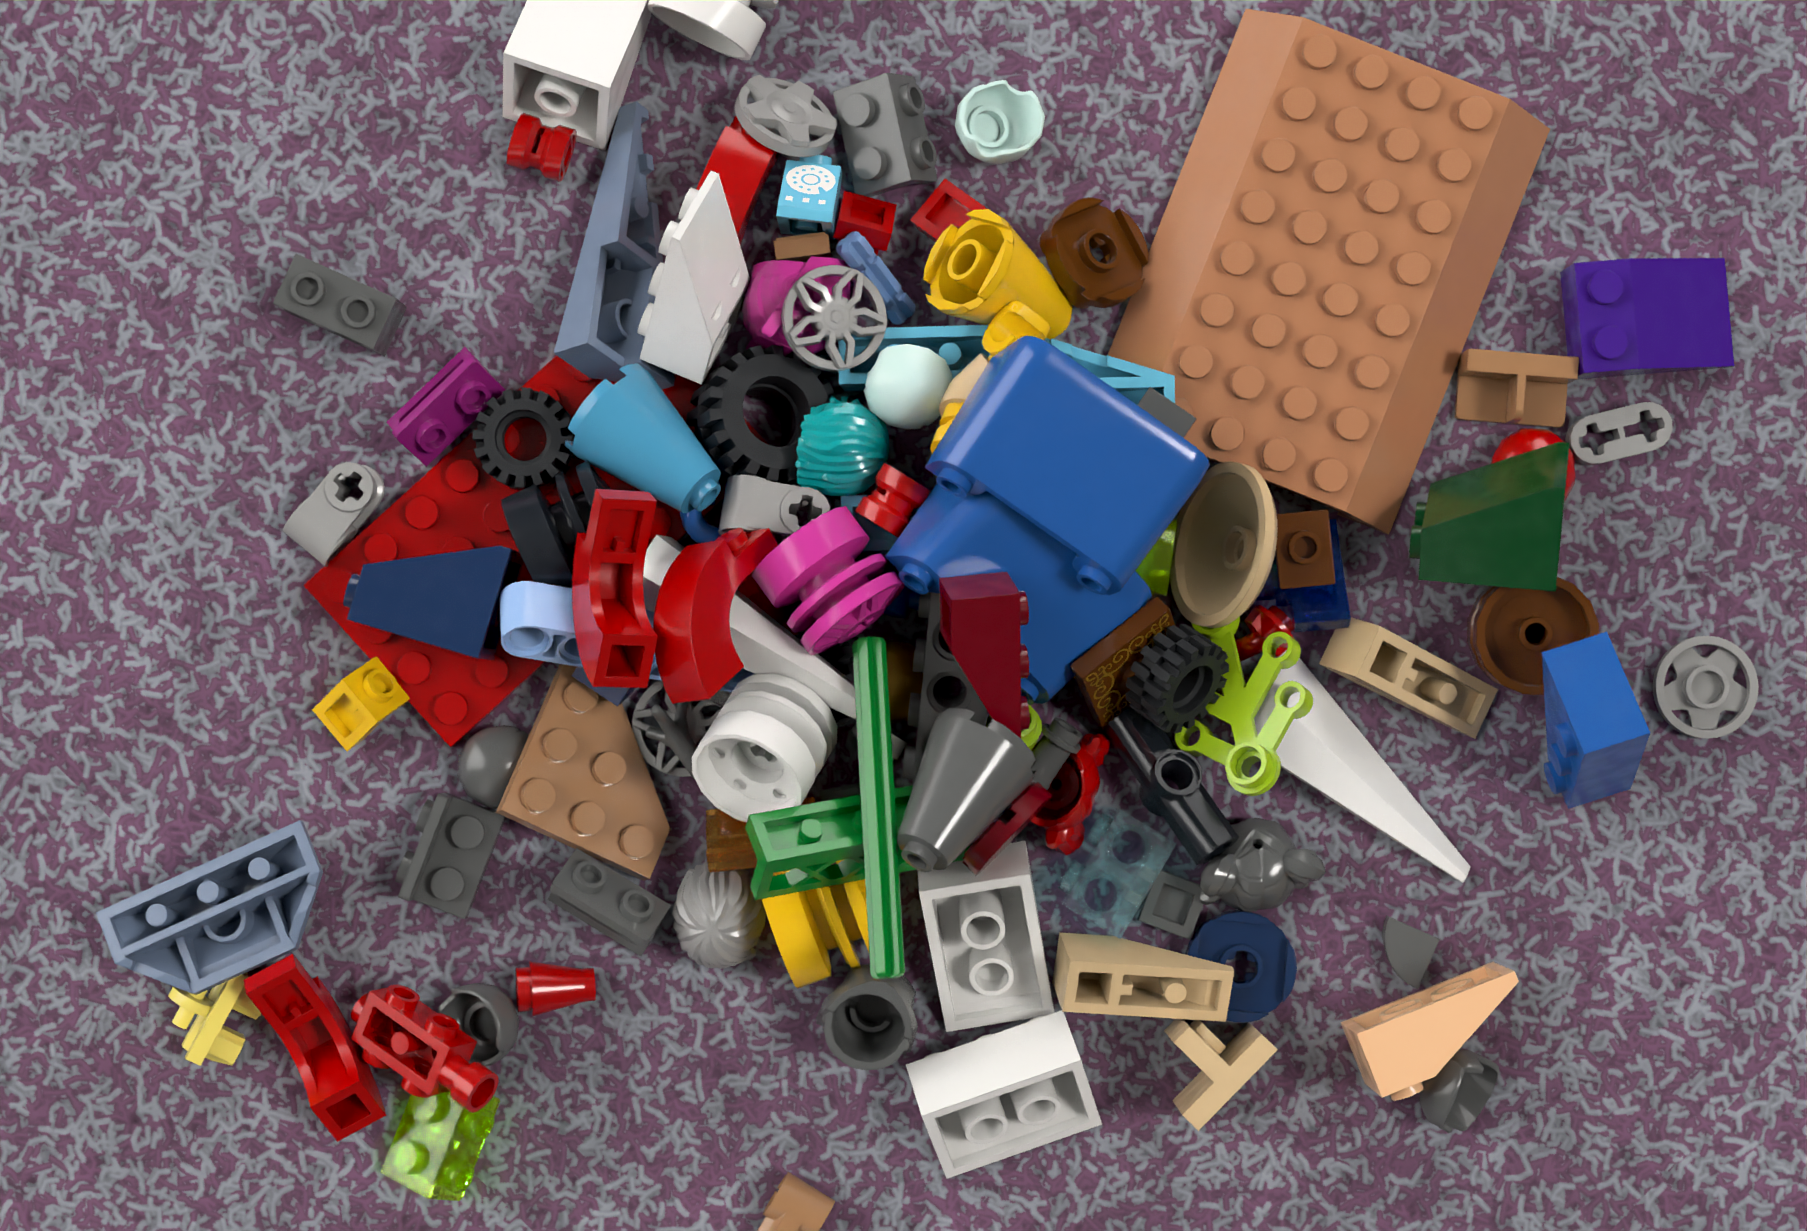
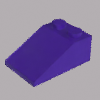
(1647, 316)

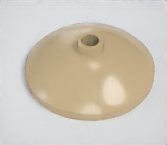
(1223, 545)

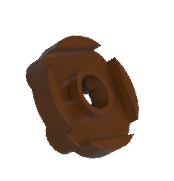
(1074, 267)

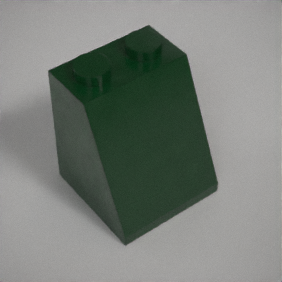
(1495, 523)

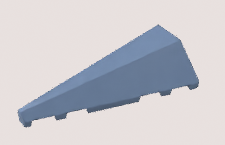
(615, 263)

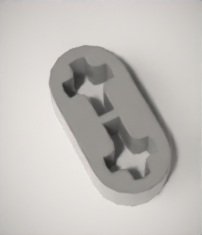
(1615, 421)

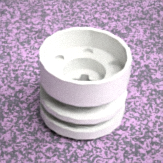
(718, 24)
(764, 746)

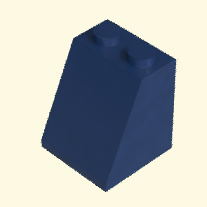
(437, 597)

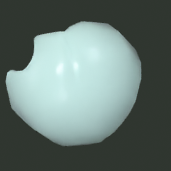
(999, 122)
(907, 386)

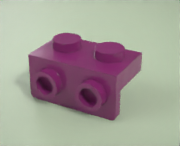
(444, 406)

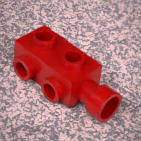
(421, 1047)

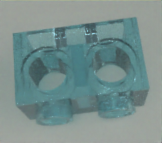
(1129, 879)

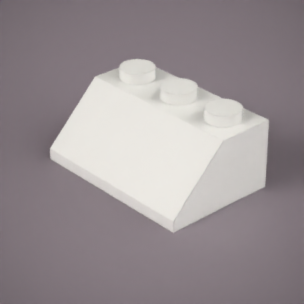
(1003, 1094)

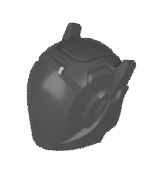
(869, 1043)

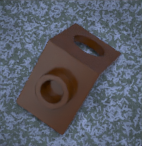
(1304, 550)

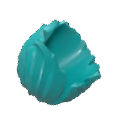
(841, 448)

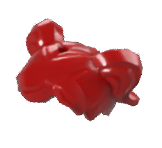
(1075, 799)

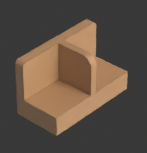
(1513, 387)

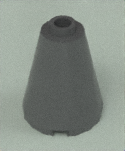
(961, 787)

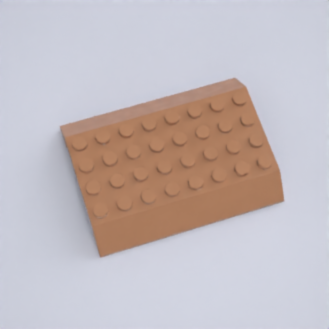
(1328, 258)

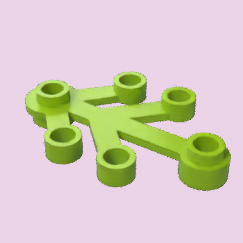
(1240, 707)

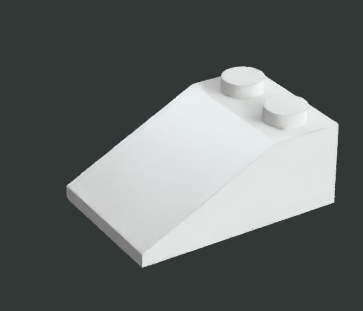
(986, 941)

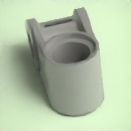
(762, 504)
(329, 519)

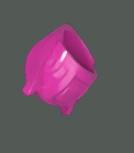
(766, 296)

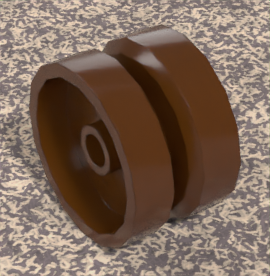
(1499, 626)

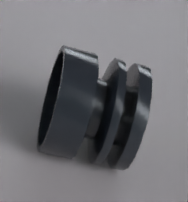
(549, 532)

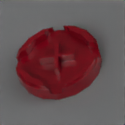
(1006, 828)

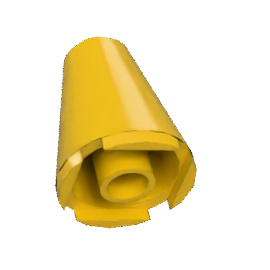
(986, 267)

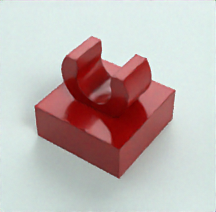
(867, 216)

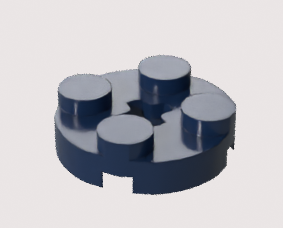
(1265, 945)

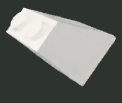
(573, 63)

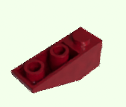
(982, 630)

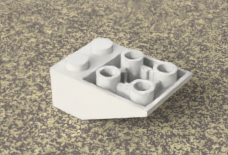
(696, 287)

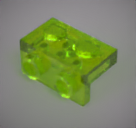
(438, 1146)

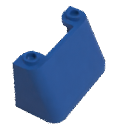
(1069, 459)
(986, 536)

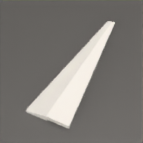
(758, 638)
(1344, 767)

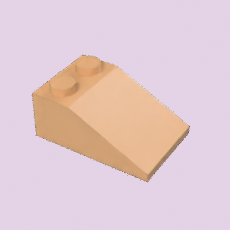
(1421, 1032)

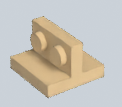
(1222, 1066)

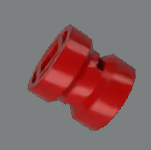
(541, 147)
(892, 500)

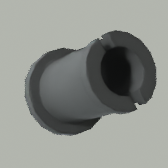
(1053, 749)

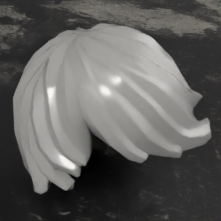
(718, 917)

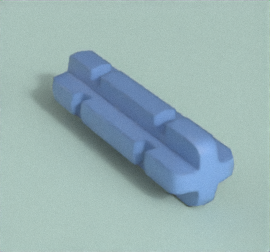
(860, 256)

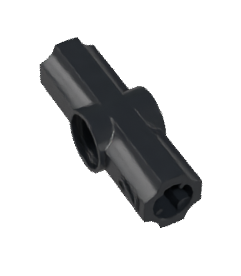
(1188, 810)

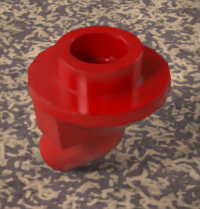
(1263, 623)

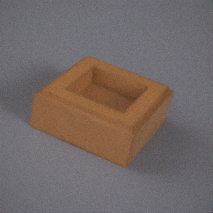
(802, 247)

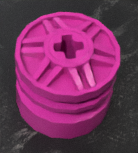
(821, 571)

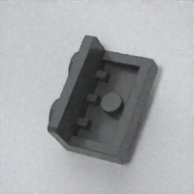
(885, 134)
(608, 901)

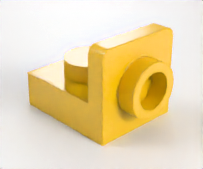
(360, 703)

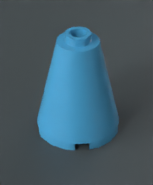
(644, 441)

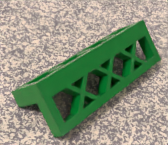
(810, 841)

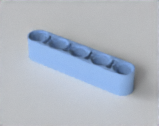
(540, 626)

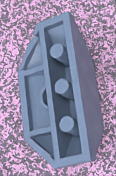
(219, 914)

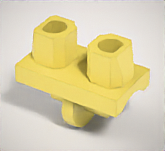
(208, 1035)

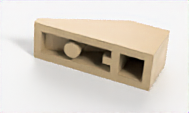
(1409, 676)
(1138, 980)

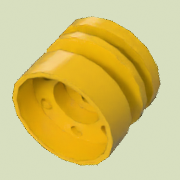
(815, 922)

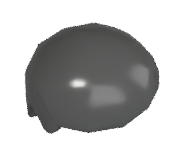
(489, 762)
(485, 1016)
(1459, 1091)

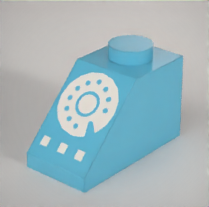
(809, 196)

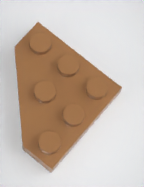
(587, 780)

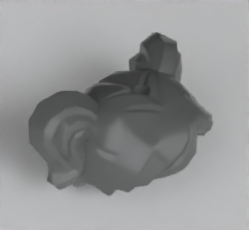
(1259, 877)

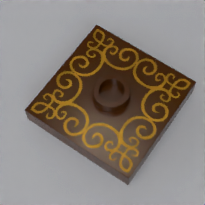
(1107, 665)

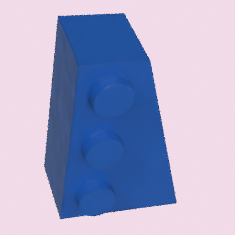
(1590, 722)

